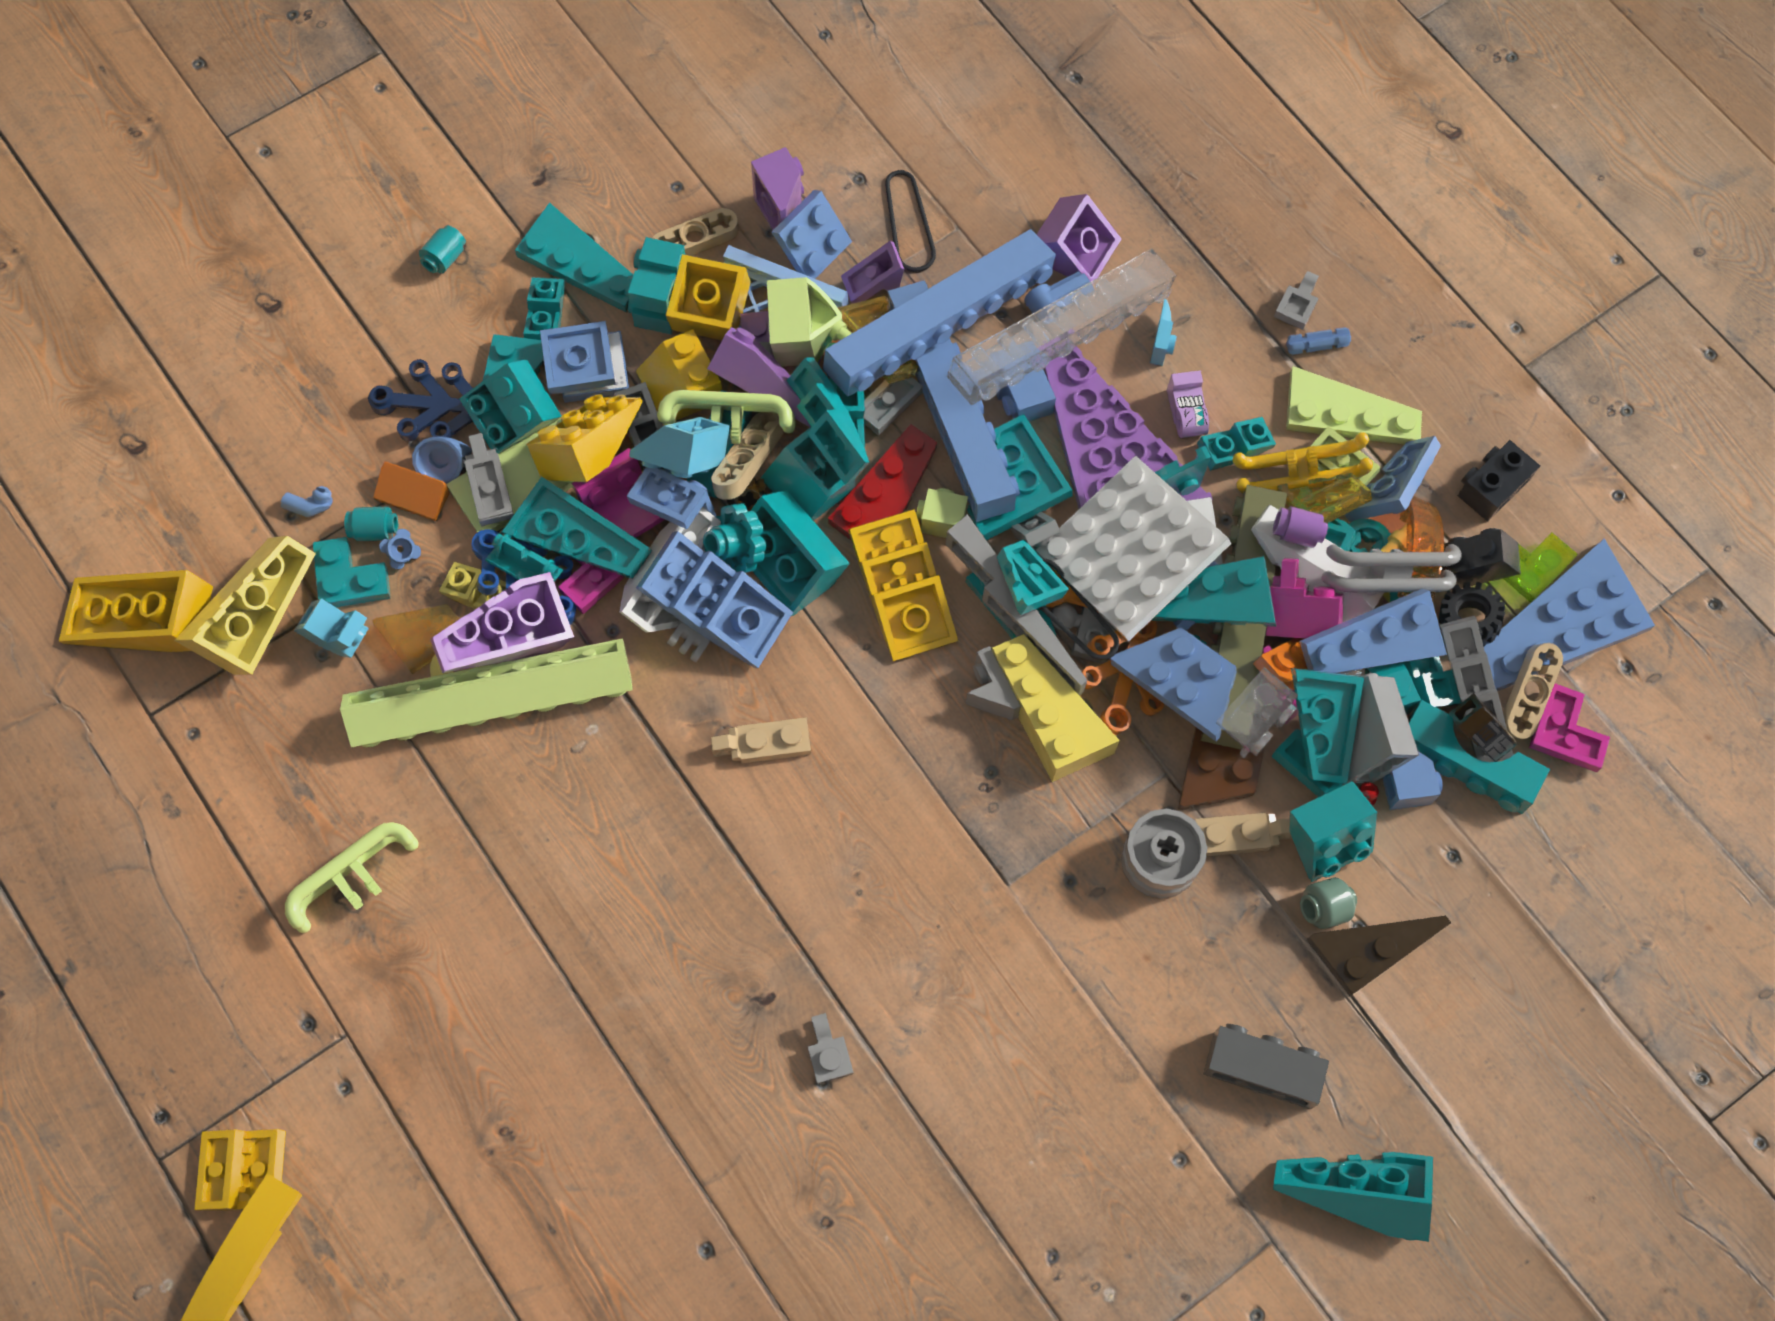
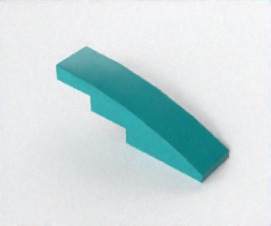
(830, 421)

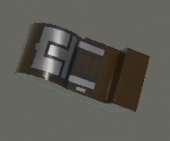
(1483, 728)

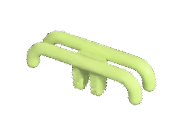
(723, 401)
(342, 865)

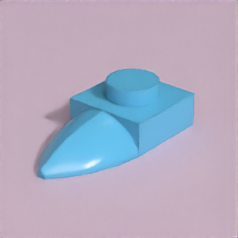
(1164, 341)

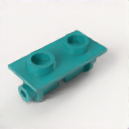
(518, 560)

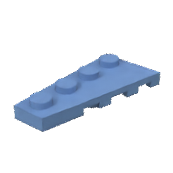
(1383, 636)

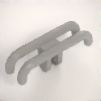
(1392, 569)

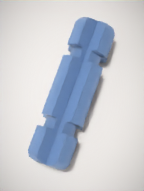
(1318, 340)

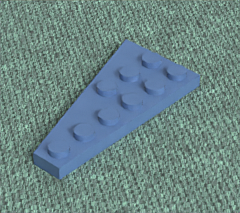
(1578, 613)

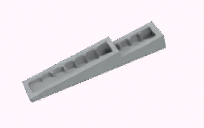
(976, 553)

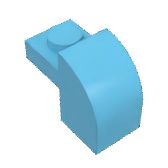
(332, 628)

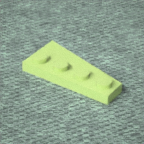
(1322, 402)

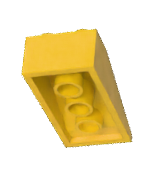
(134, 610)

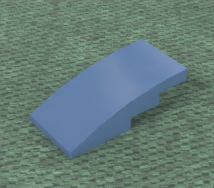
(715, 599)

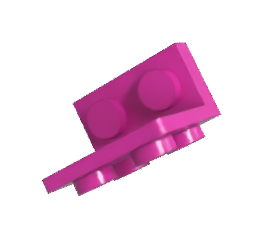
(608, 496)

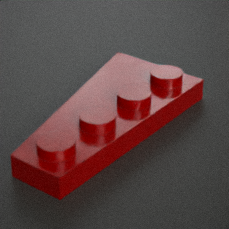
(889, 483)

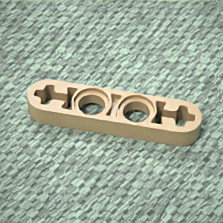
(751, 455)

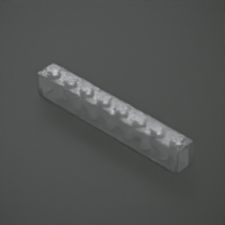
(1060, 327)

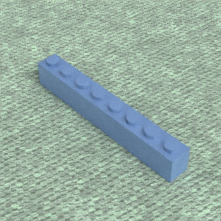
(938, 313)
(962, 426)

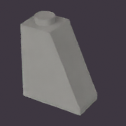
(1382, 732)

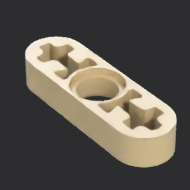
(700, 224)
(1531, 664)

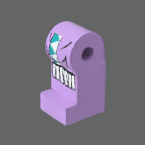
(1188, 404)

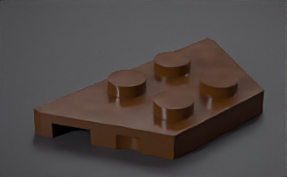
(1218, 773)

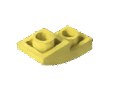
(462, 586)

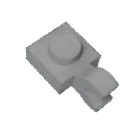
(1298, 303)
(830, 1055)

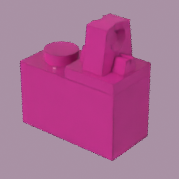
(1301, 611)

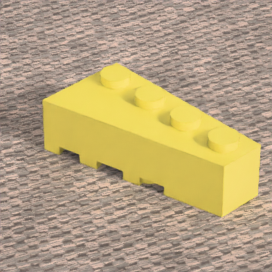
(249, 607)
(1052, 713)

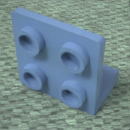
(670, 496)

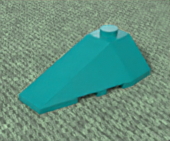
(1380, 1194)

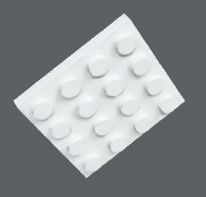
(1134, 547)

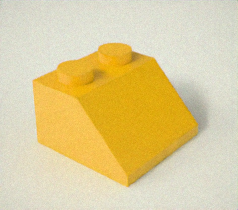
(676, 366)

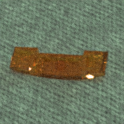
(1423, 535)

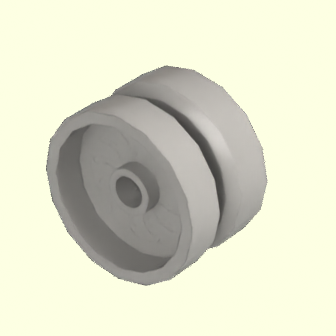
(1168, 833)

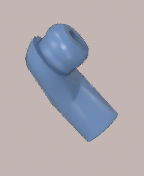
(313, 505)

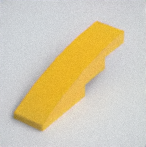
(243, 1252)

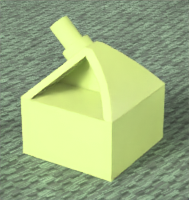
(801, 320)

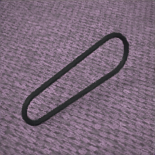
(923, 215)
(1093, 611)

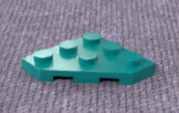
(1035, 471)

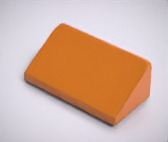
(411, 491)

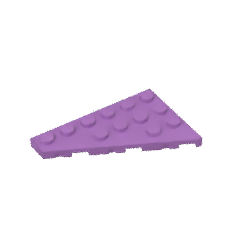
(1100, 428)

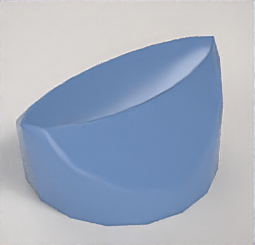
(440, 458)

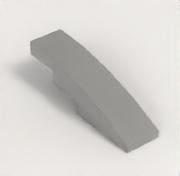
(1472, 670)

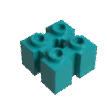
(653, 283)

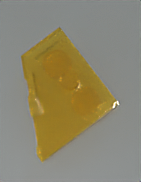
(1329, 496)

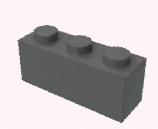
(1266, 1066)

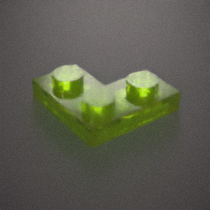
(1541, 566)

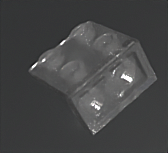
(1256, 710)

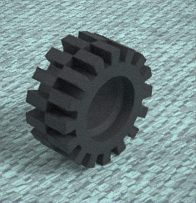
(1475, 598)

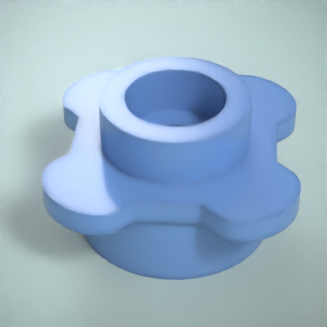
(403, 539)

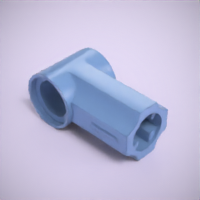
(1044, 294)

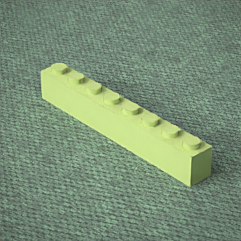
(486, 693)

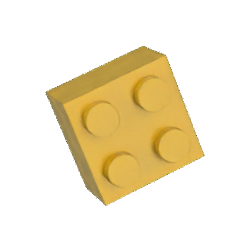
(707, 297)

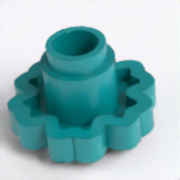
(737, 538)

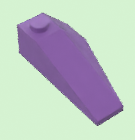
(753, 368)
(508, 627)

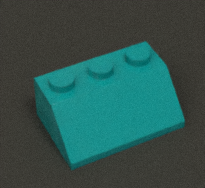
(798, 556)

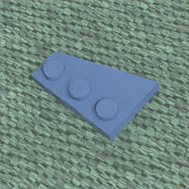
(1401, 479)

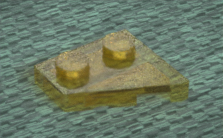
(411, 633)

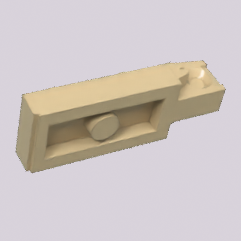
(764, 741)
(1243, 833)

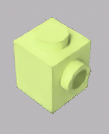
(940, 511)

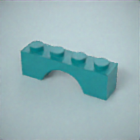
(1510, 781)

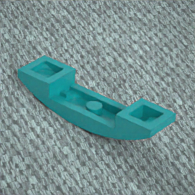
(1430, 680)

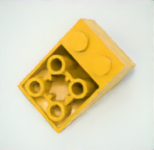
(584, 439)

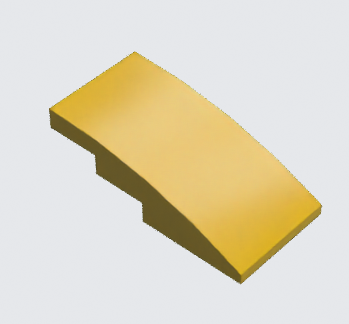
(903, 585)

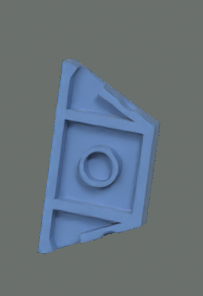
(1182, 676)

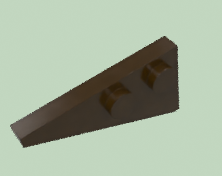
(1366, 952)

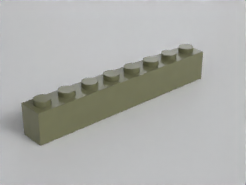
(1244, 643)

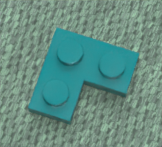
(341, 582)

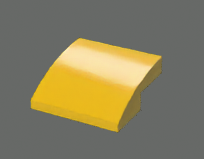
(234, 1166)

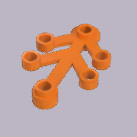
(1117, 708)

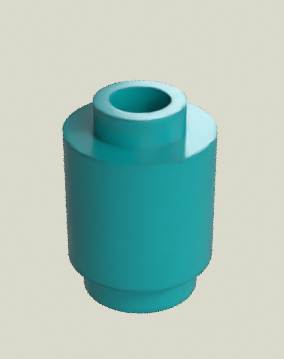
(442, 249)
(371, 523)

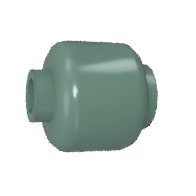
(1328, 903)

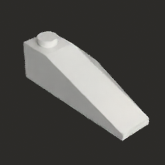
(1313, 564)

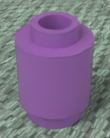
(1300, 526)

